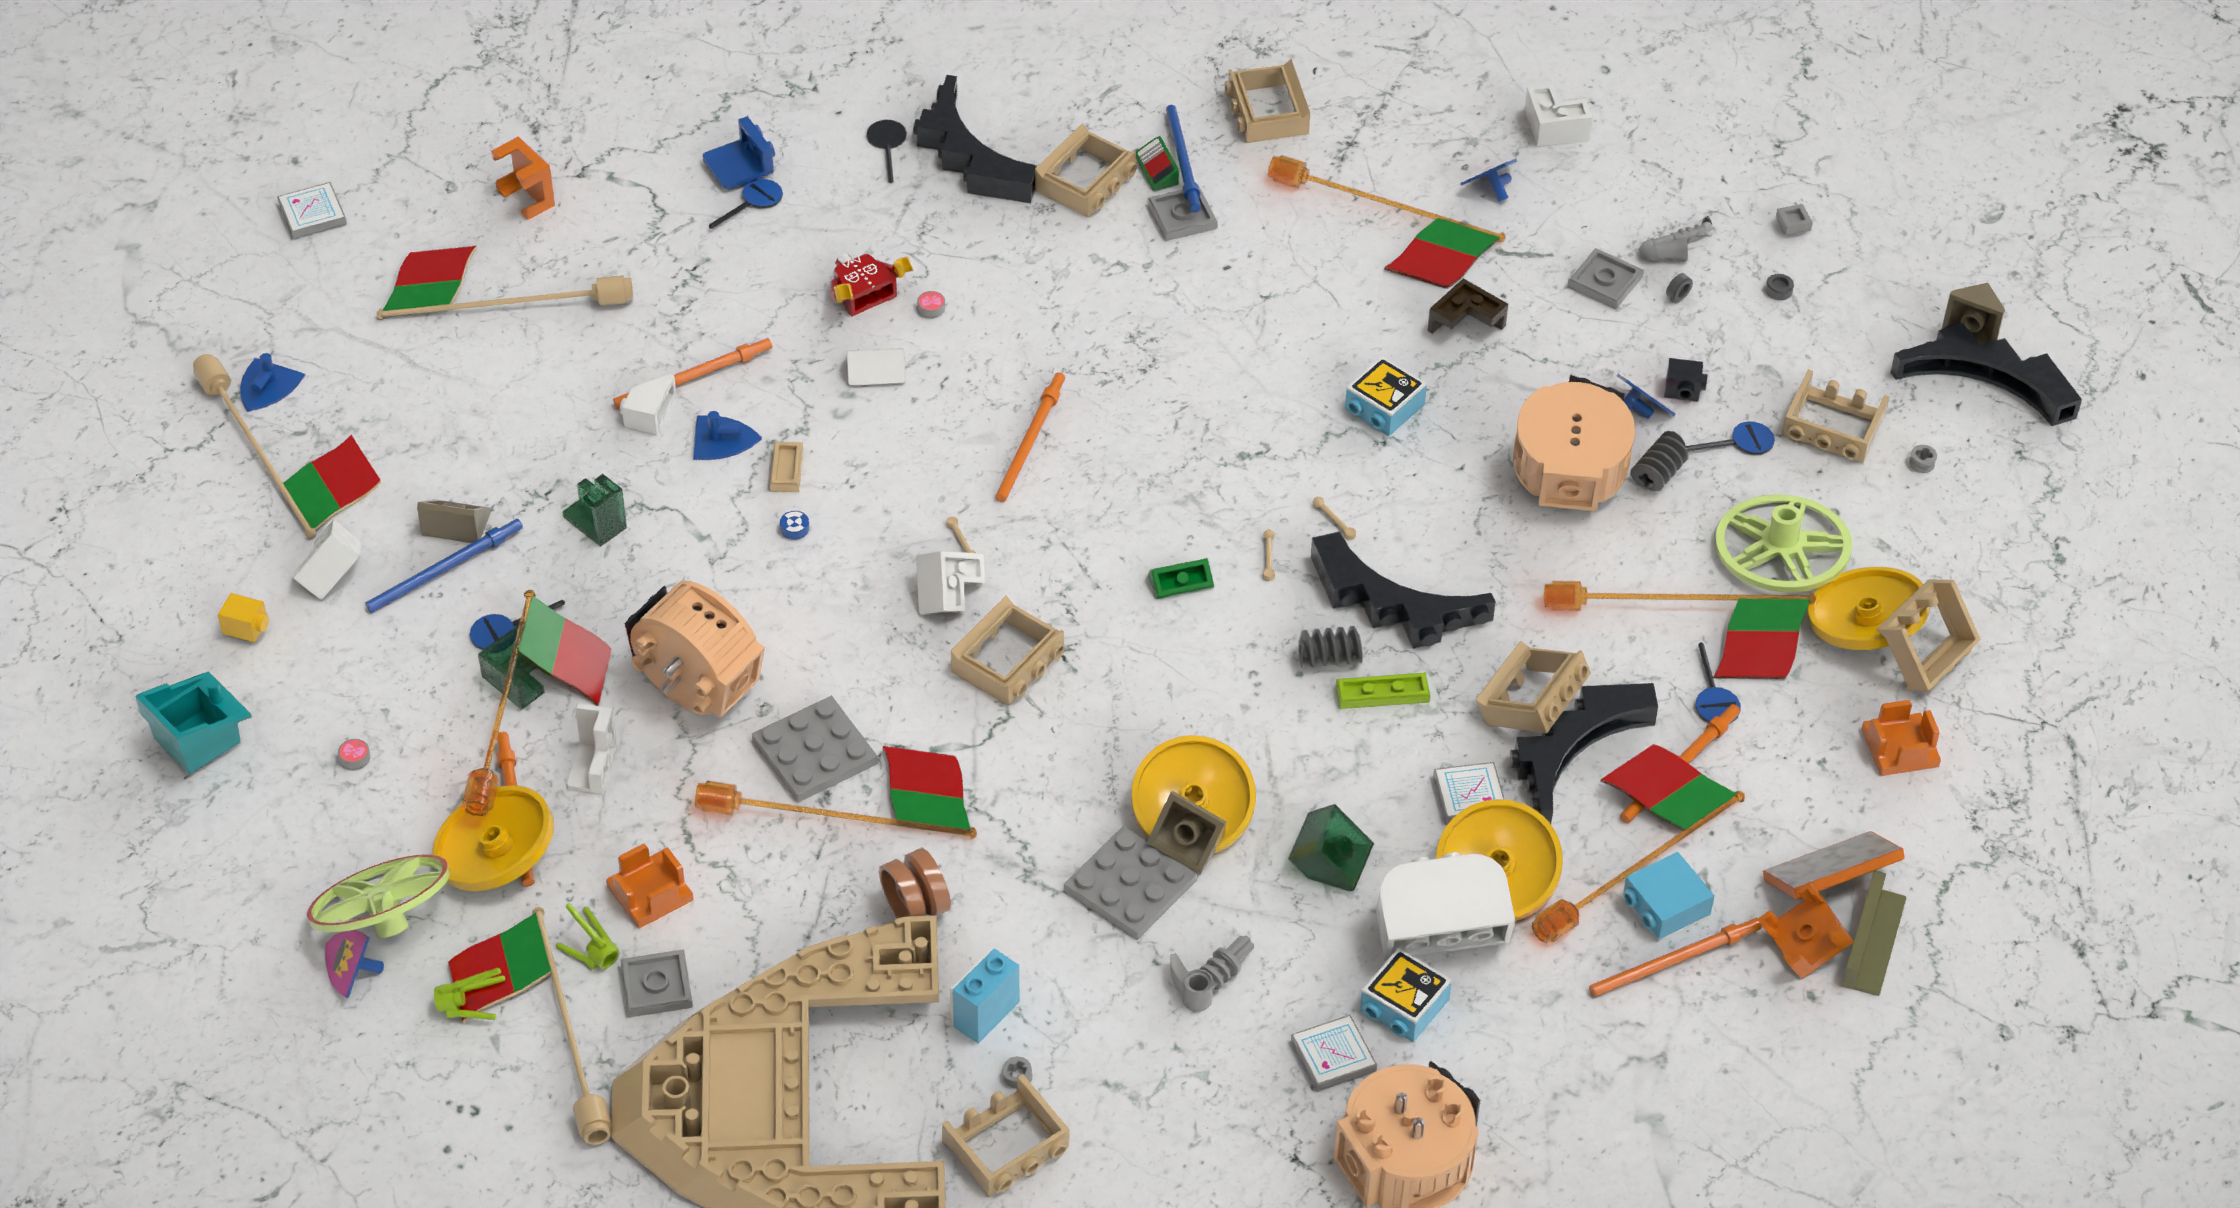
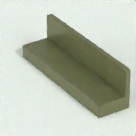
(1874, 938)

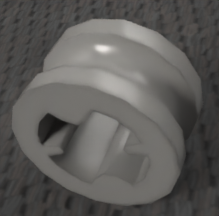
(1926, 452)
(1012, 1065)

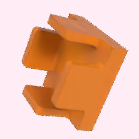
(1901, 739)
(649, 884)

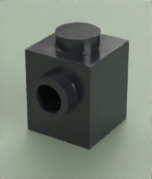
(1685, 379)

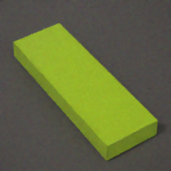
(1383, 690)

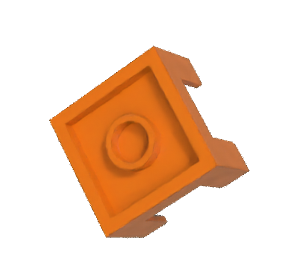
(528, 173)
(1807, 932)

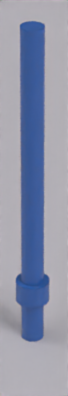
(1190, 188)
(492, 538)

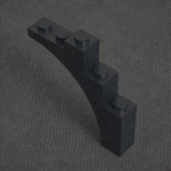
(961, 152)
(1996, 363)
(1386, 602)
(1596, 714)

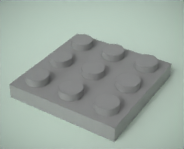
(814, 748)
(1130, 882)

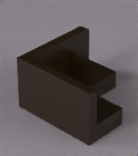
(1467, 299)

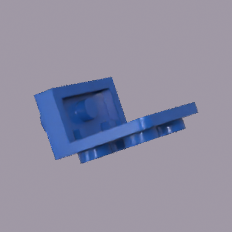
(742, 159)

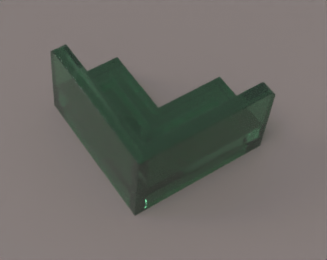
(599, 510)
(494, 667)

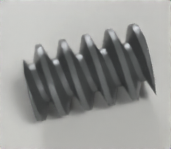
(1660, 461)
(1330, 646)

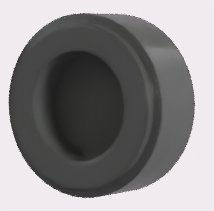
(1679, 287)
(1779, 287)

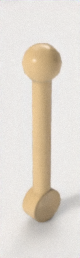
(952, 523)
(1349, 533)
(1268, 573)

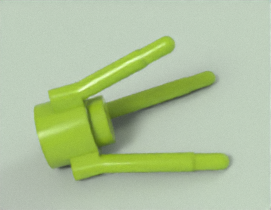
(600, 949)
(452, 996)

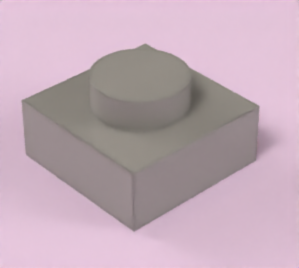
(1794, 219)

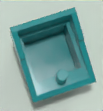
(193, 719)

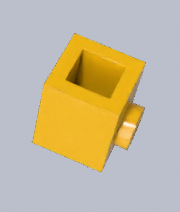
(243, 617)

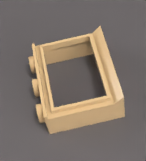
(1270, 126)
(1094, 196)
(1827, 438)
(1959, 643)
(1026, 671)
(1569, 676)
(1000, 1108)

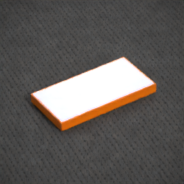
(1834, 864)

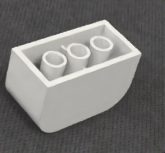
(1444, 905)

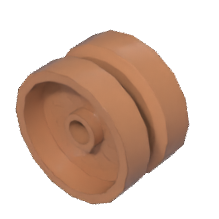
(915, 885)

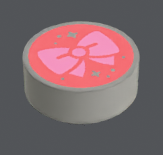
(931, 304)
(354, 754)

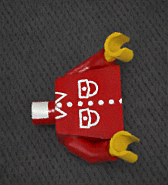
(865, 281)

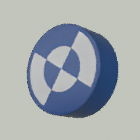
(794, 525)

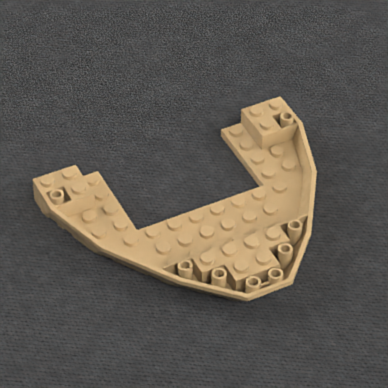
(727, 1091)

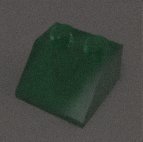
(1331, 848)

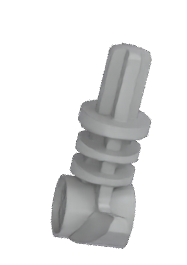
(1209, 976)

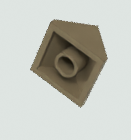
(1978, 310)
(452, 520)
(1187, 832)

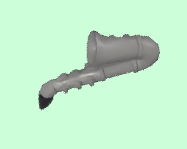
(1673, 245)

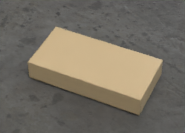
(786, 467)

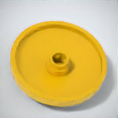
(1858, 603)
(1201, 772)
(1518, 841)
(496, 846)

